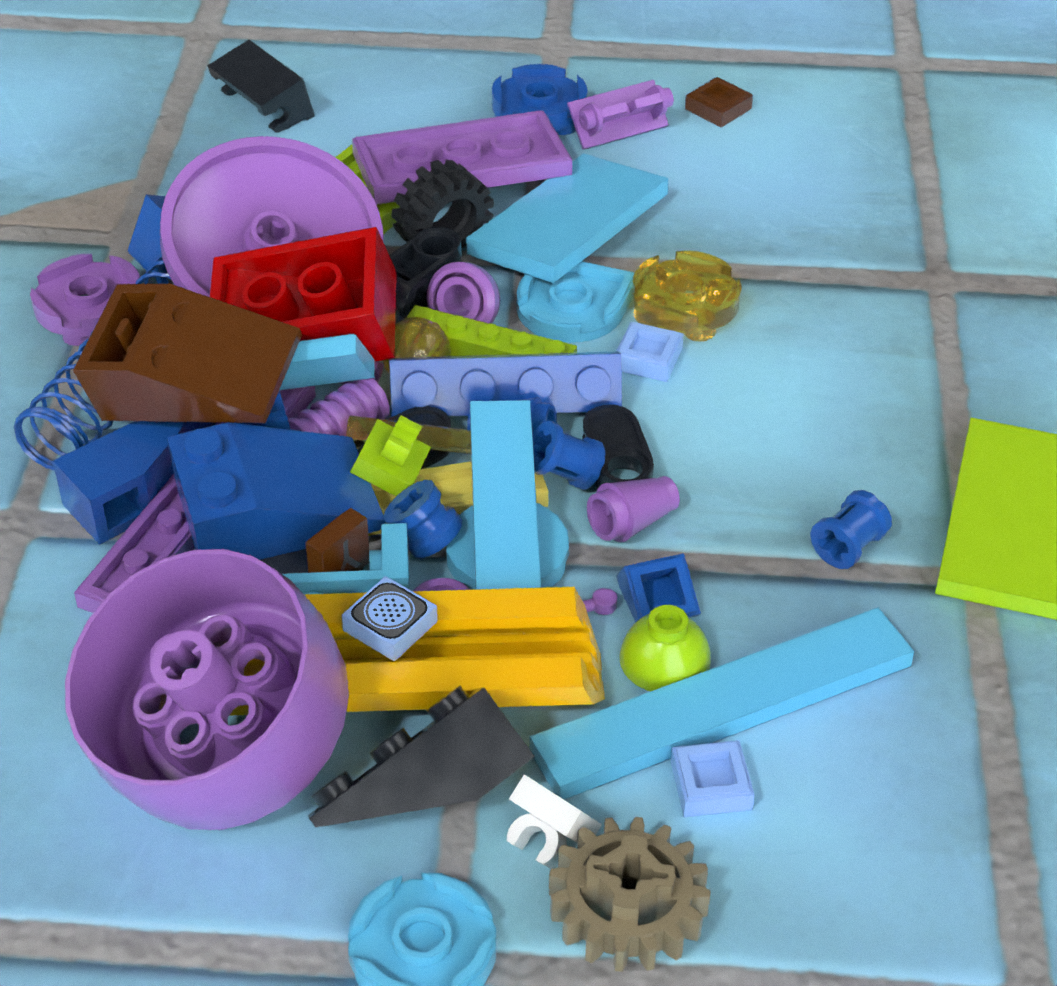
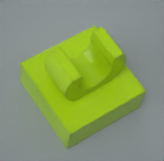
(391, 456)

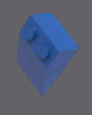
(266, 486)

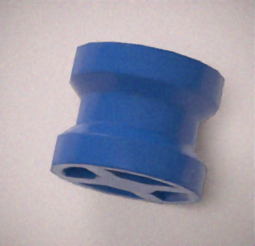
(428, 521)

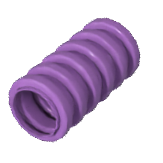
(331, 415)

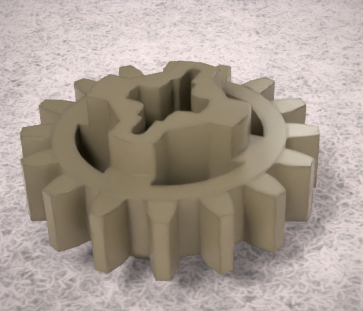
(629, 893)

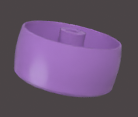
(174, 655)

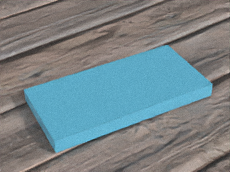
(567, 218)

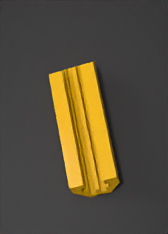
(511, 641)

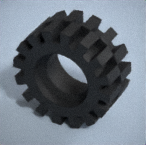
(435, 190)

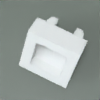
(549, 815)

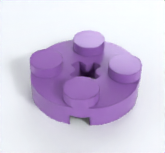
(58, 297)

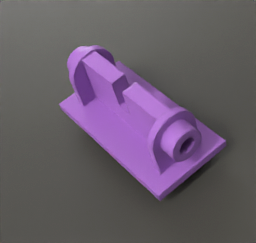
(620, 113)

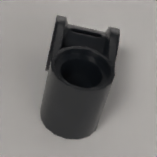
(419, 261)

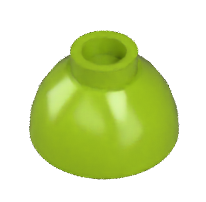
(664, 649)

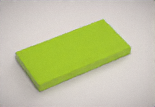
(1004, 521)

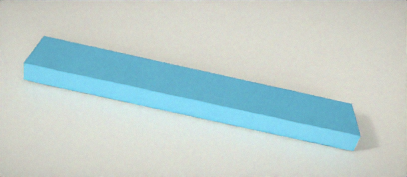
(719, 702)

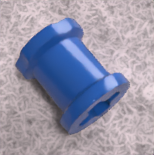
(566, 455)
(843, 536)

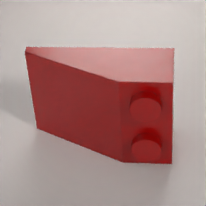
(318, 285)

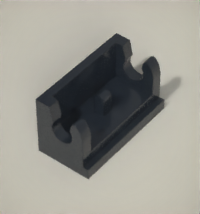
(264, 84)

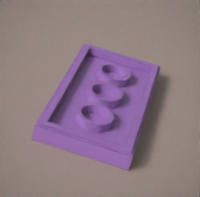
(492, 149)

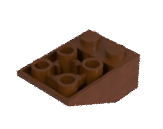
(183, 358)

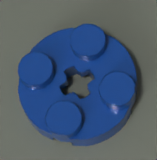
(537, 89)

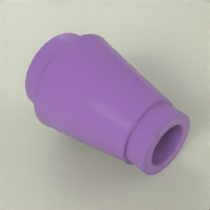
(628, 507)

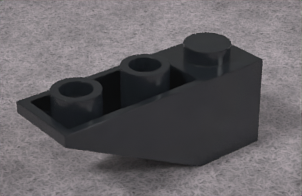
(444, 764)

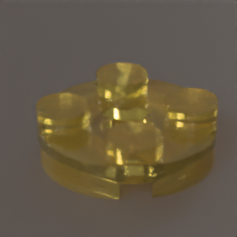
(662, 299)

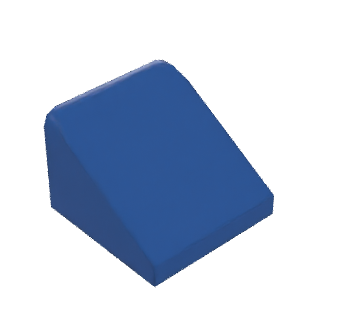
(657, 584)

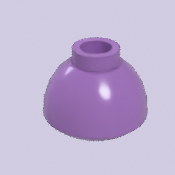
(464, 291)

